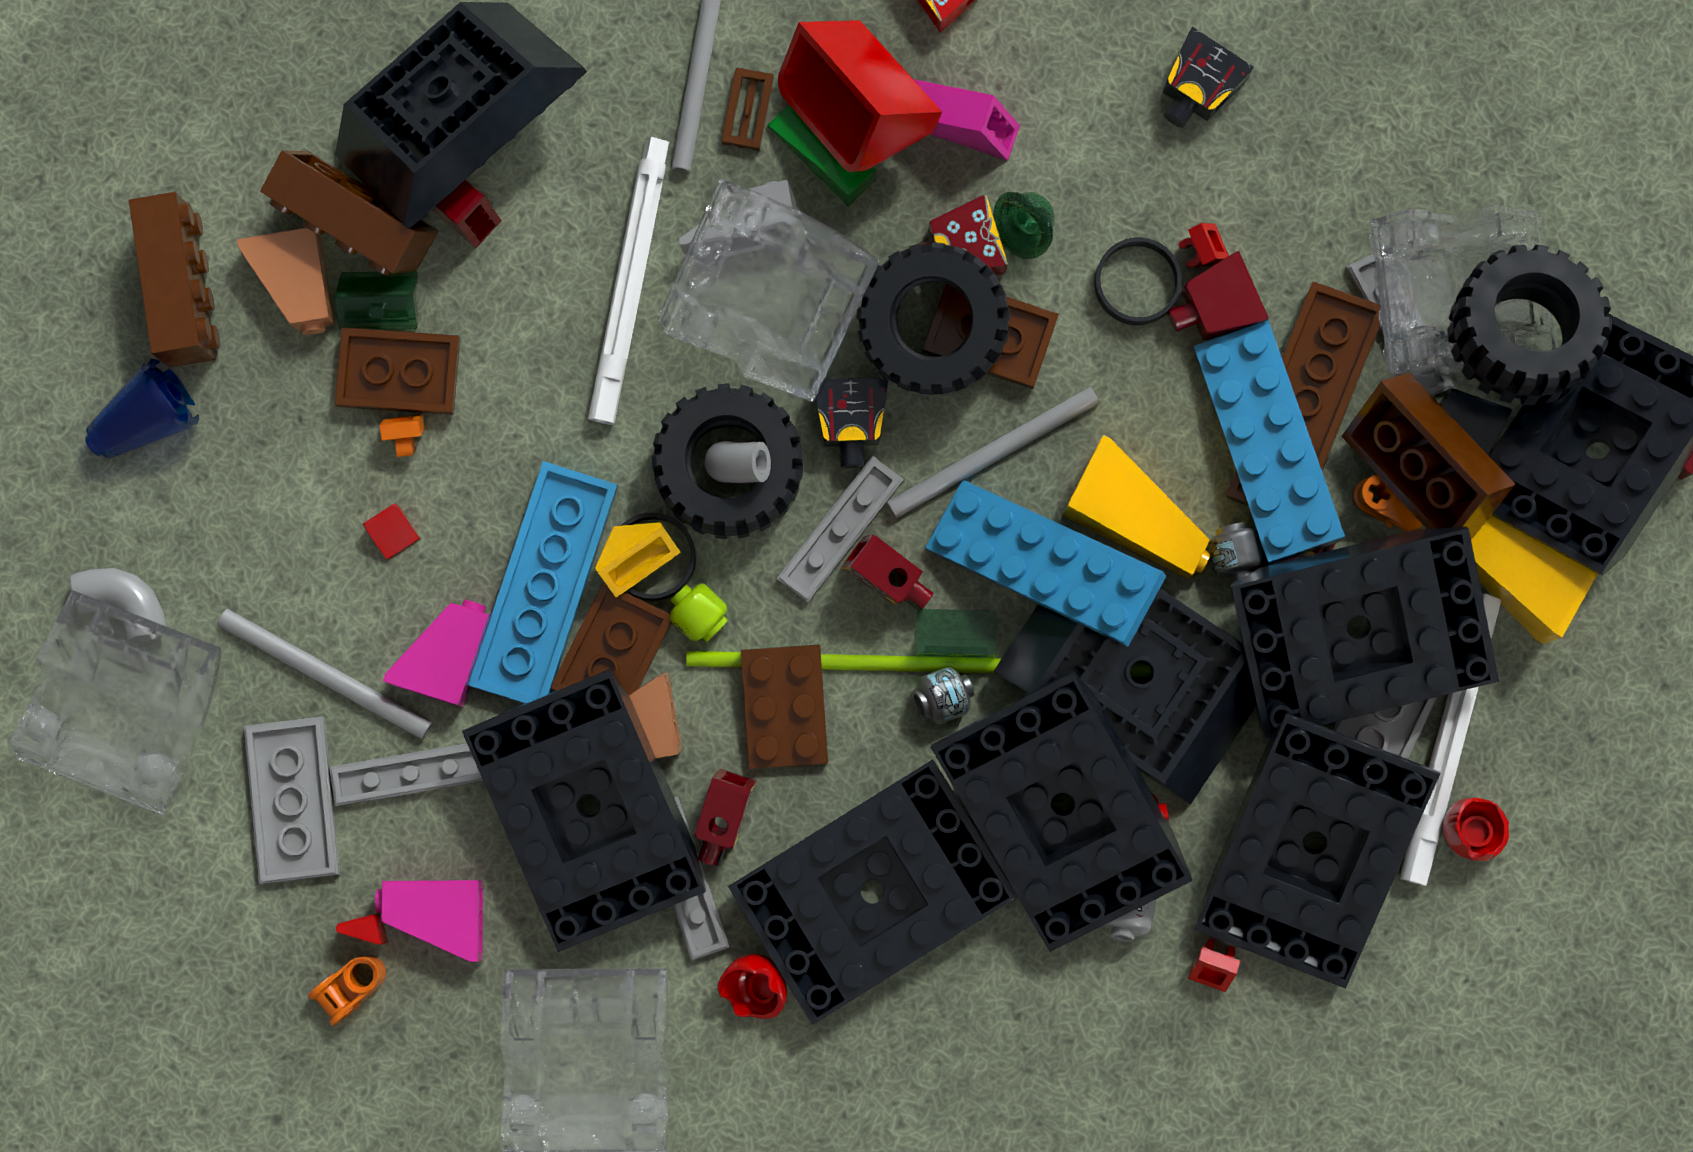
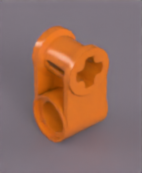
(1387, 509)
(344, 992)

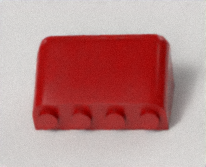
(853, 93)

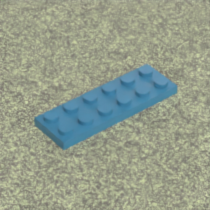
(1269, 443)
(1046, 562)
(543, 584)

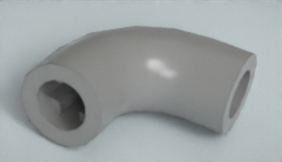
(738, 461)
(119, 590)

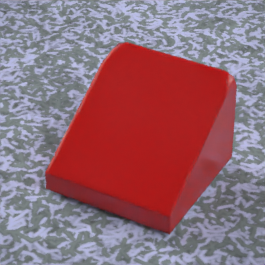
(391, 531)
(365, 928)

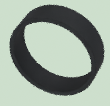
(1144, 242)
(658, 516)

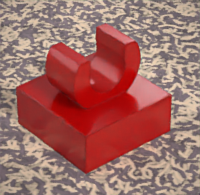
(1208, 245)
(1214, 968)

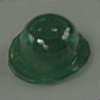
(1024, 223)

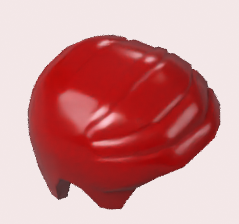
(1475, 829)
(753, 987)

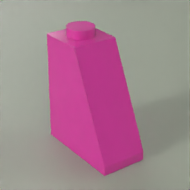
(973, 119)
(443, 655)
(437, 912)

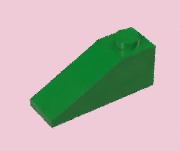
(814, 154)

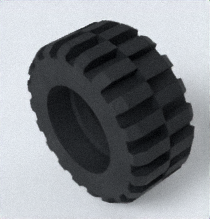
(1559, 288)
(879, 319)
(715, 410)

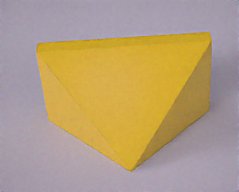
(633, 554)

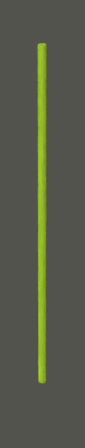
(881, 663)

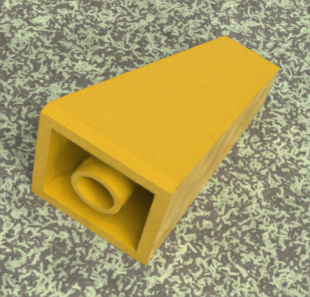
(1135, 513)
(1530, 578)

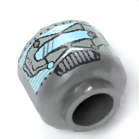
(1236, 551)
(942, 695)

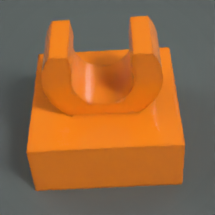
(403, 430)

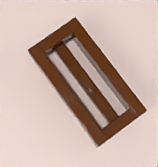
(742, 141)

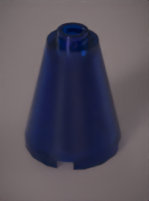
(141, 413)

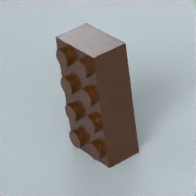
(346, 210)
(173, 280)
(1426, 457)

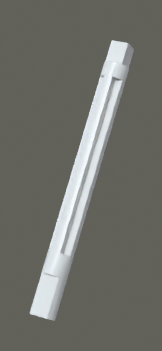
(628, 282)
(1445, 759)

